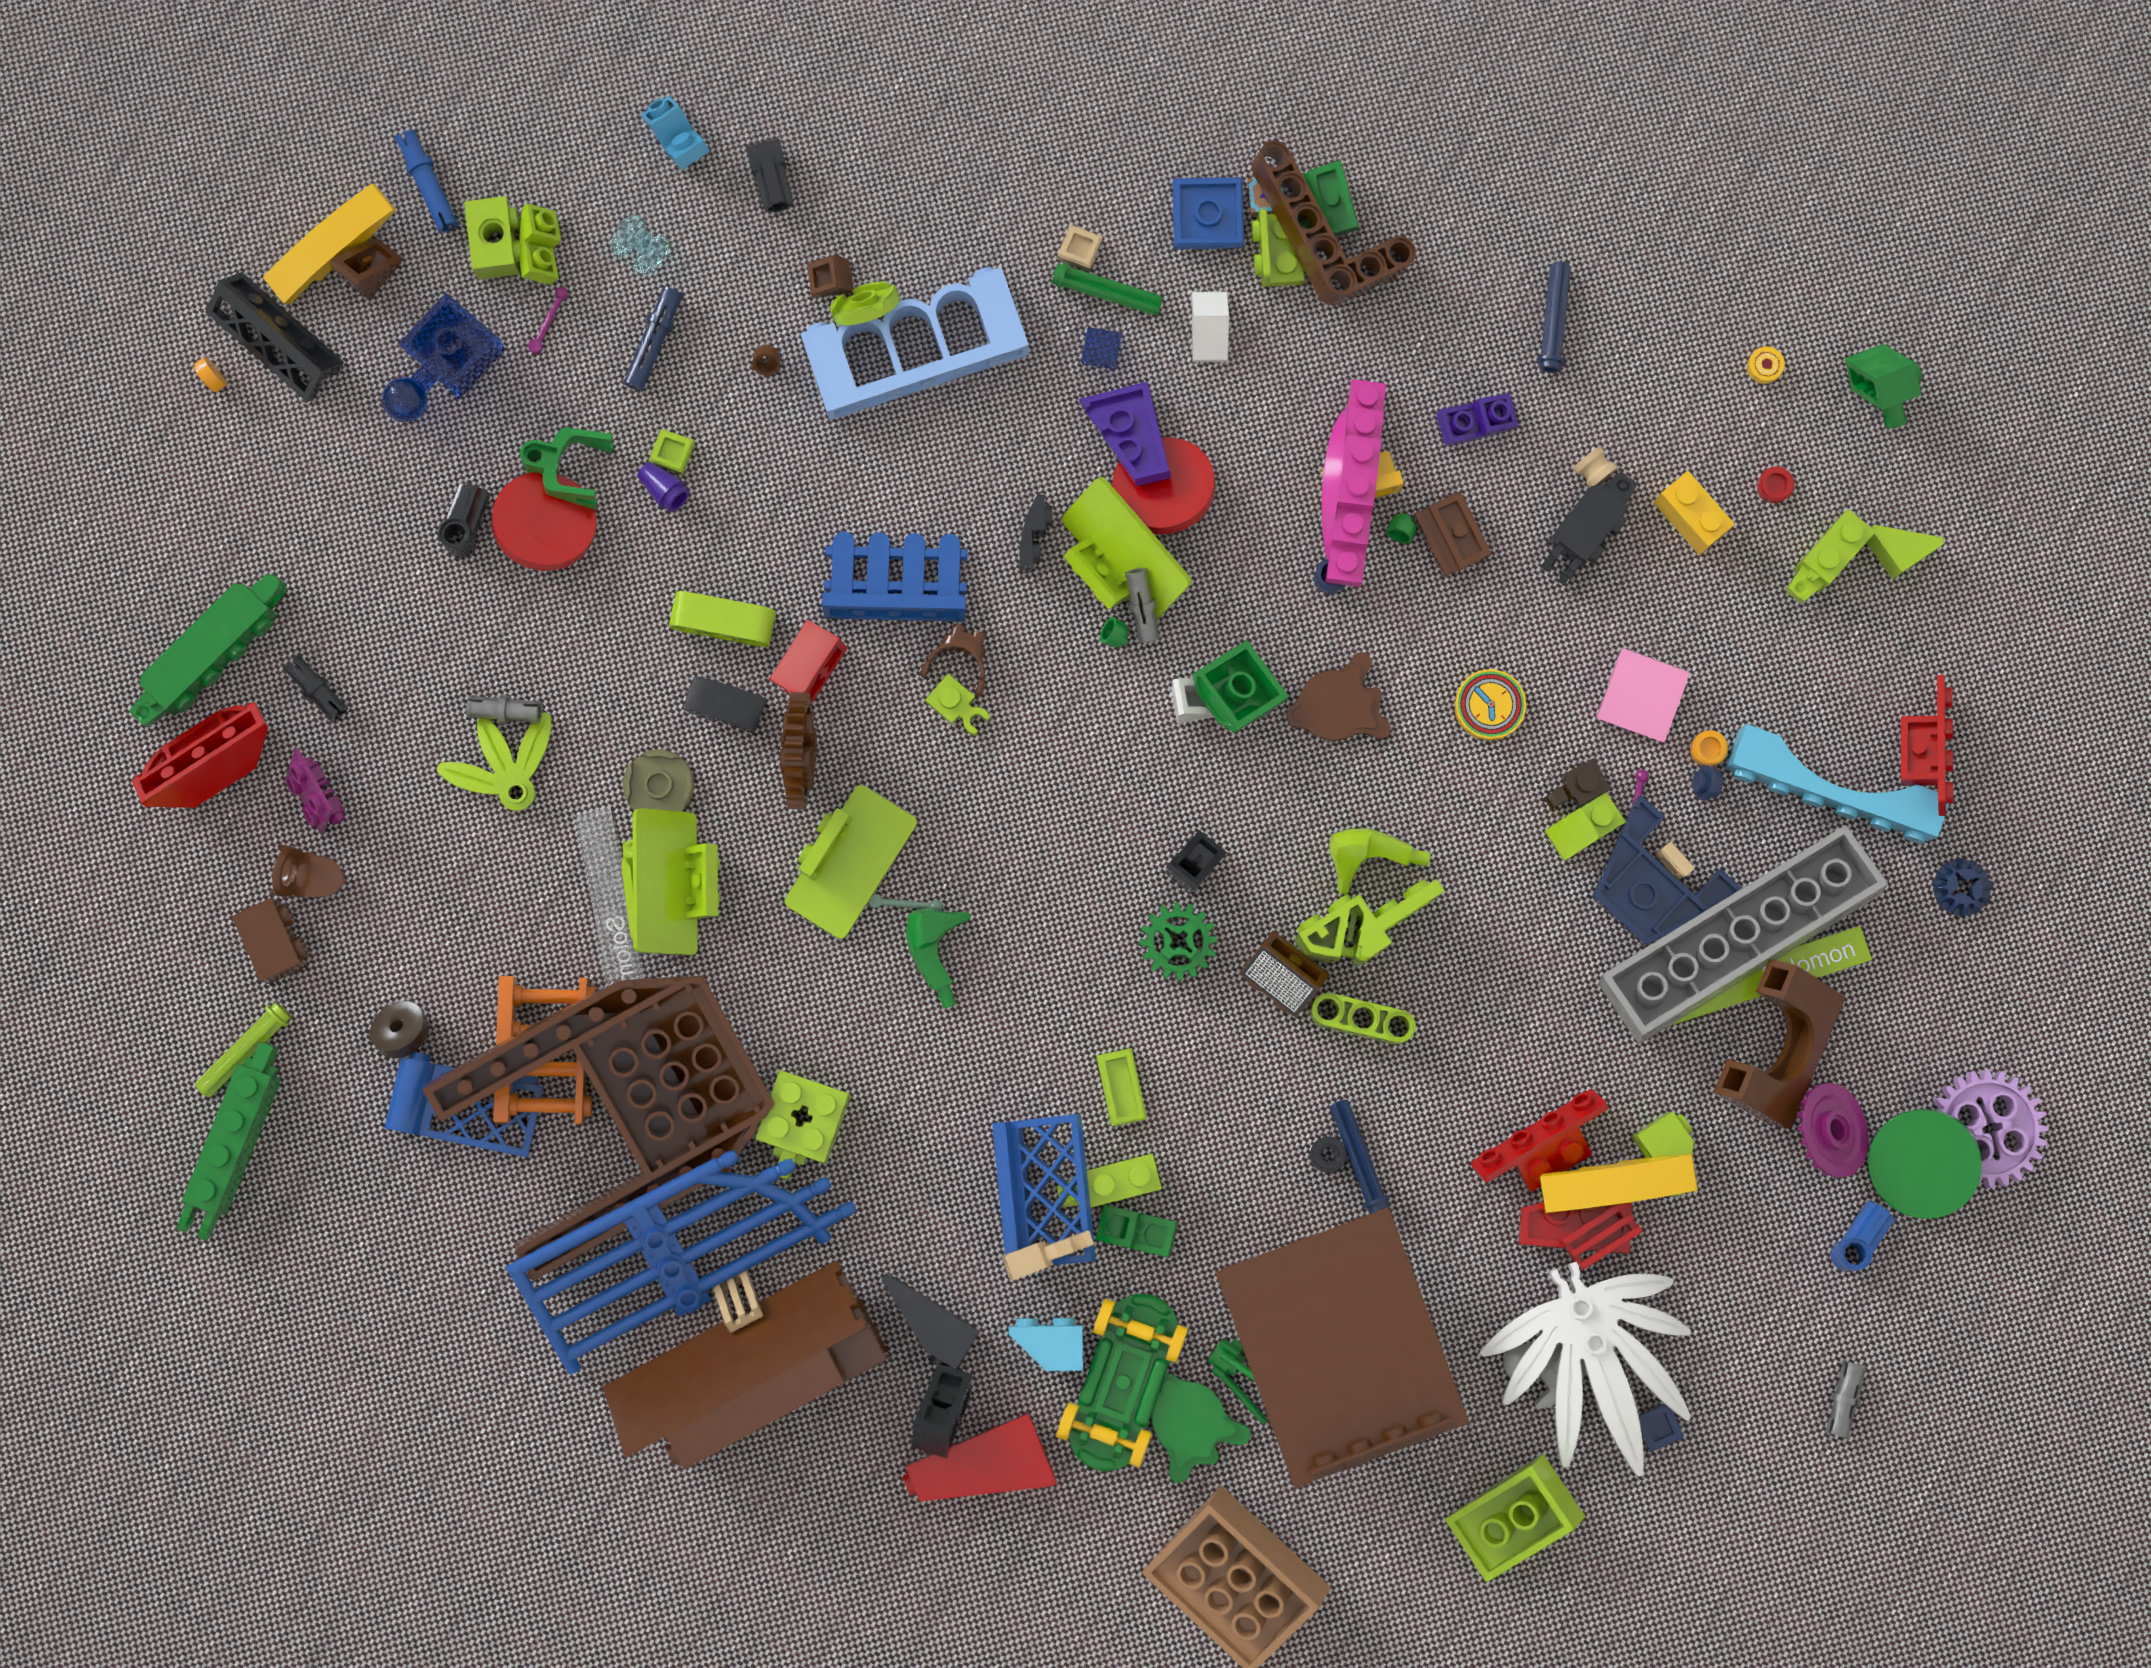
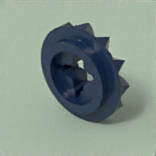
(1946, 882)

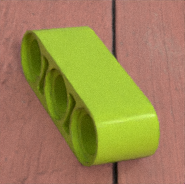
(722, 619)
(1379, 1015)

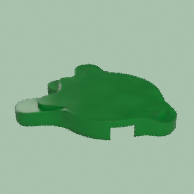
(1190, 1424)

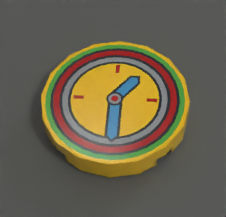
(1490, 704)

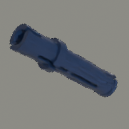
(669, 301)

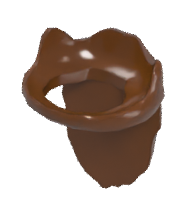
(304, 874)

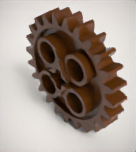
(798, 750)

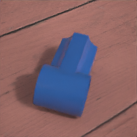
(1864, 1235)

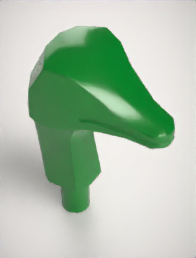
(923, 933)

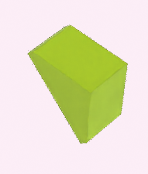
(1901, 548)

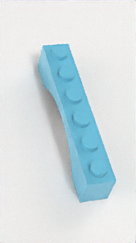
(1767, 759)

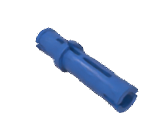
(421, 169)

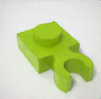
(953, 702)

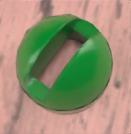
(1401, 528)
(1114, 633)

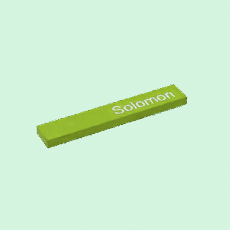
(1816, 957)

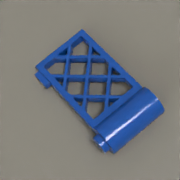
(413, 1113)

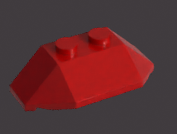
(204, 759)

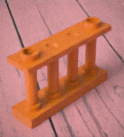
(508, 1104)

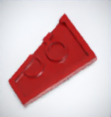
(1547, 1229)

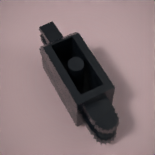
(1589, 523)

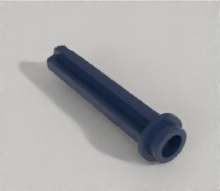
(1555, 317)
(1359, 1157)

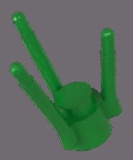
(1228, 1359)

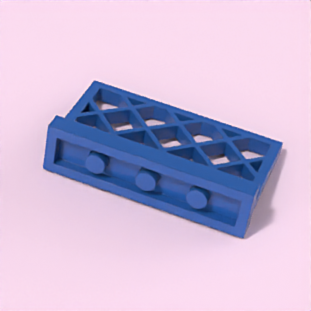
(1015, 1186)

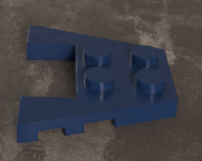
(1643, 892)

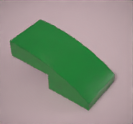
(1137, 1231)

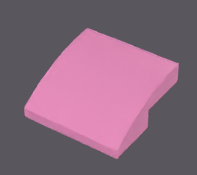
(1643, 694)

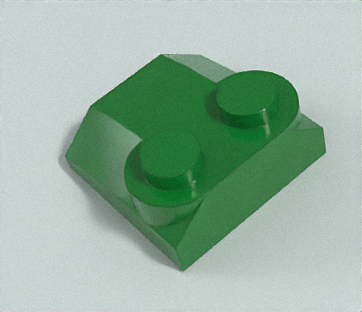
(1238, 688)

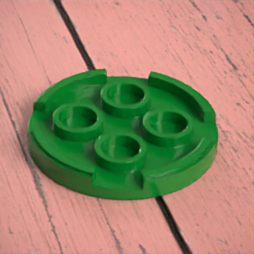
(1925, 1163)

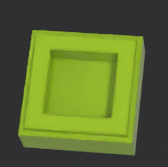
(672, 451)

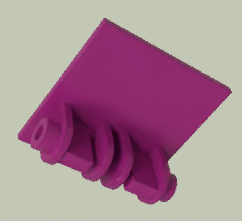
(307, 781)

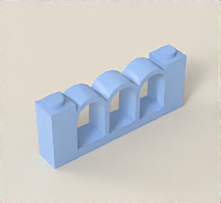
(997, 314)

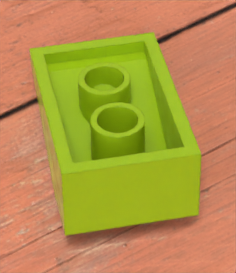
(1515, 1518)

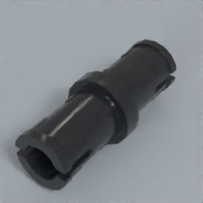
(315, 688)

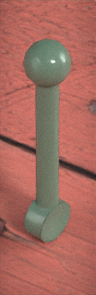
(876, 902)

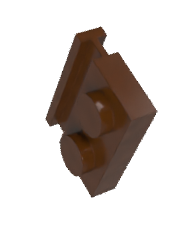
(1452, 534)

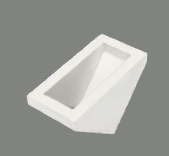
(1210, 327)
(1187, 702)

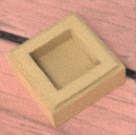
(1080, 248)
(1674, 861)

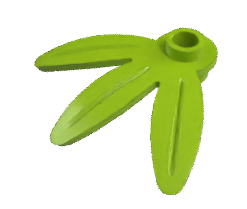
(506, 772)

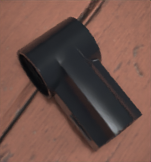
(769, 168)
(464, 517)

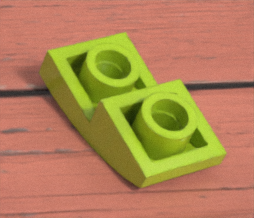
(537, 239)

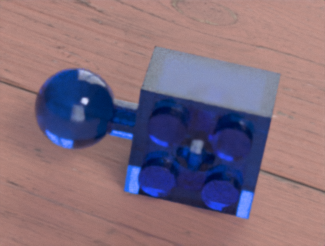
(455, 370)

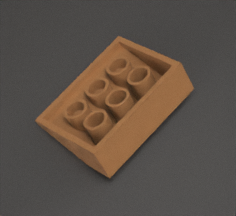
(1236, 1580)

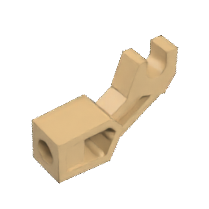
(1040, 1256)

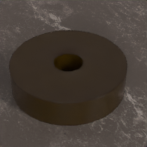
(406, 1041)

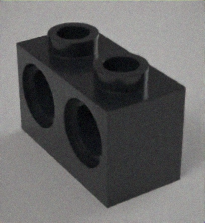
(941, 1410)

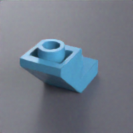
(674, 132)

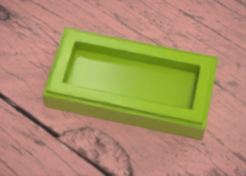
(1121, 1087)

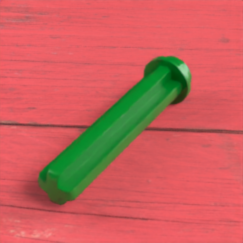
(1106, 289)

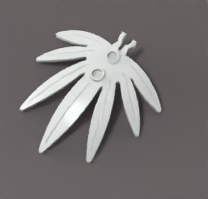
(1589, 1331)

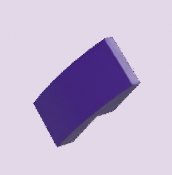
(1477, 420)

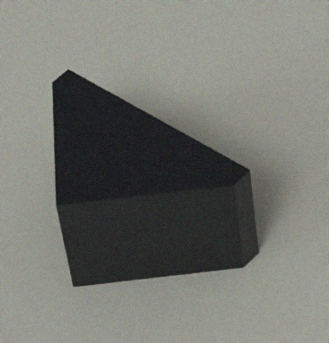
(1195, 862)

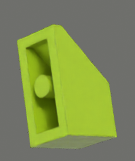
(1665, 1137)

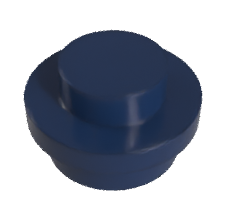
(1707, 783)

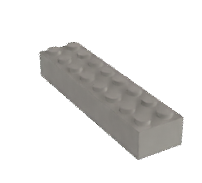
(1742, 934)

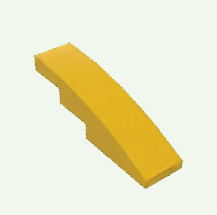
(337, 234)
(1619, 1182)

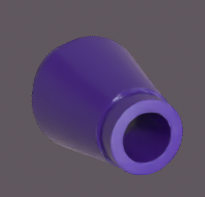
(664, 487)

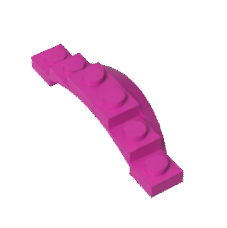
(1351, 482)

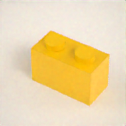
(1693, 513)

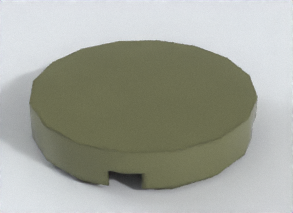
(658, 781)

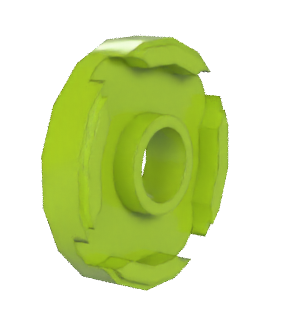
(866, 304)

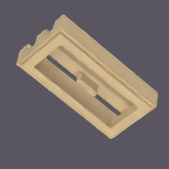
(731, 1285)

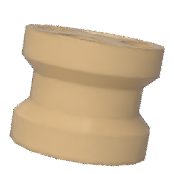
(1595, 467)

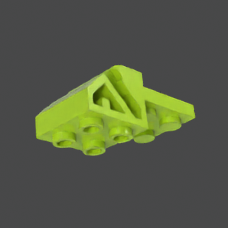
(1324, 937)

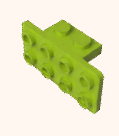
(1116, 541)
(849, 860)
(671, 882)

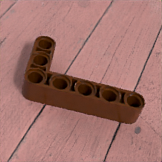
(1320, 234)

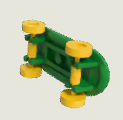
(1123, 1382)

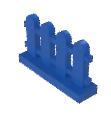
(912, 603)

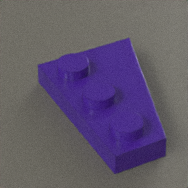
(1131, 431)

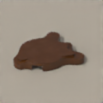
(1339, 705)

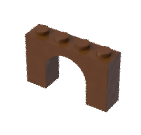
(1810, 1016)

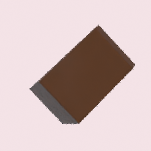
(367, 266)

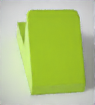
(1584, 826)

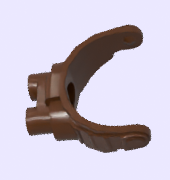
(962, 642)

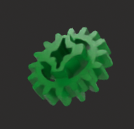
(1165, 929)

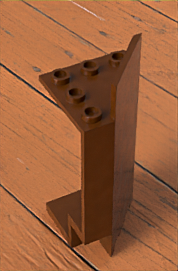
(742, 1380)

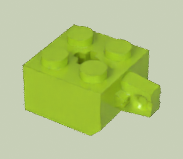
(813, 1139)

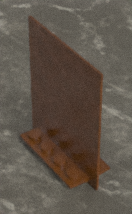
(1342, 1347)

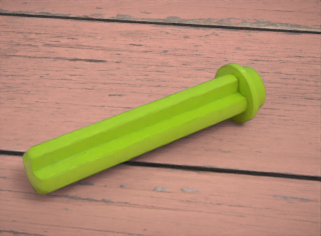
(245, 1046)

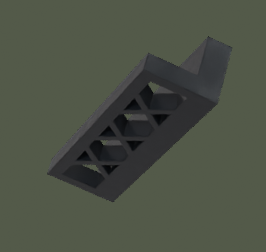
(276, 328)

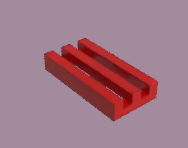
(1627, 1219)

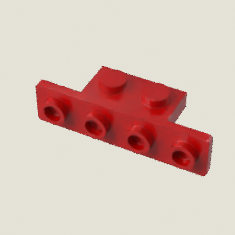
(1924, 748)
(1545, 1146)

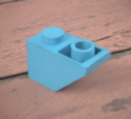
(1051, 1346)

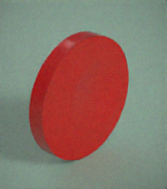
(1176, 501)
(540, 528)

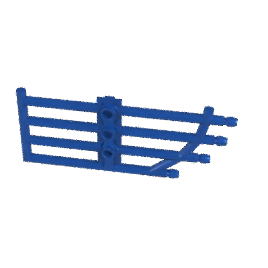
(664, 1253)

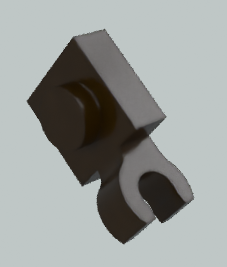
(1581, 785)

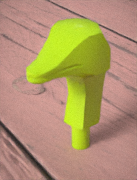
(1354, 846)

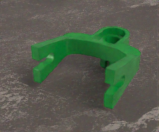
(550, 456)

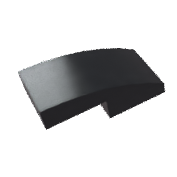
(1035, 526)
(724, 703)

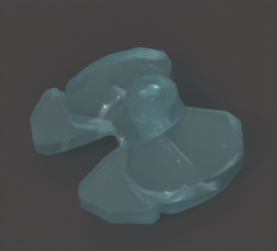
(633, 235)

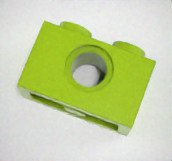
(484, 219)

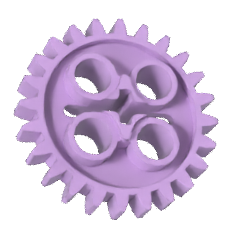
(2018, 1119)

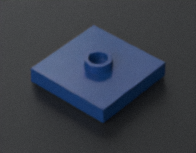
(1208, 213)

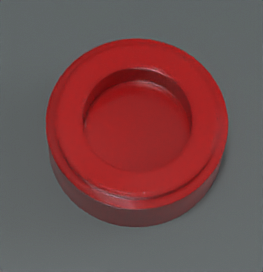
(1775, 485)

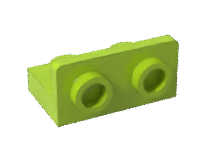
(1276, 257)

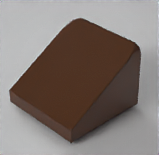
(830, 277)

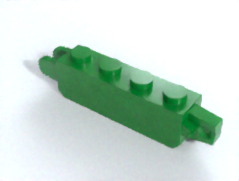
(207, 648)
(231, 1140)

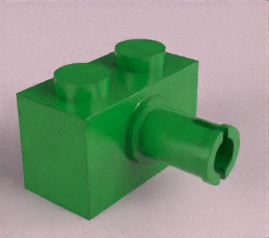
(1885, 381)

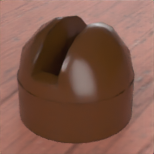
(770, 364)

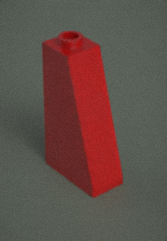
(986, 1463)

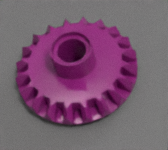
(1833, 1130)

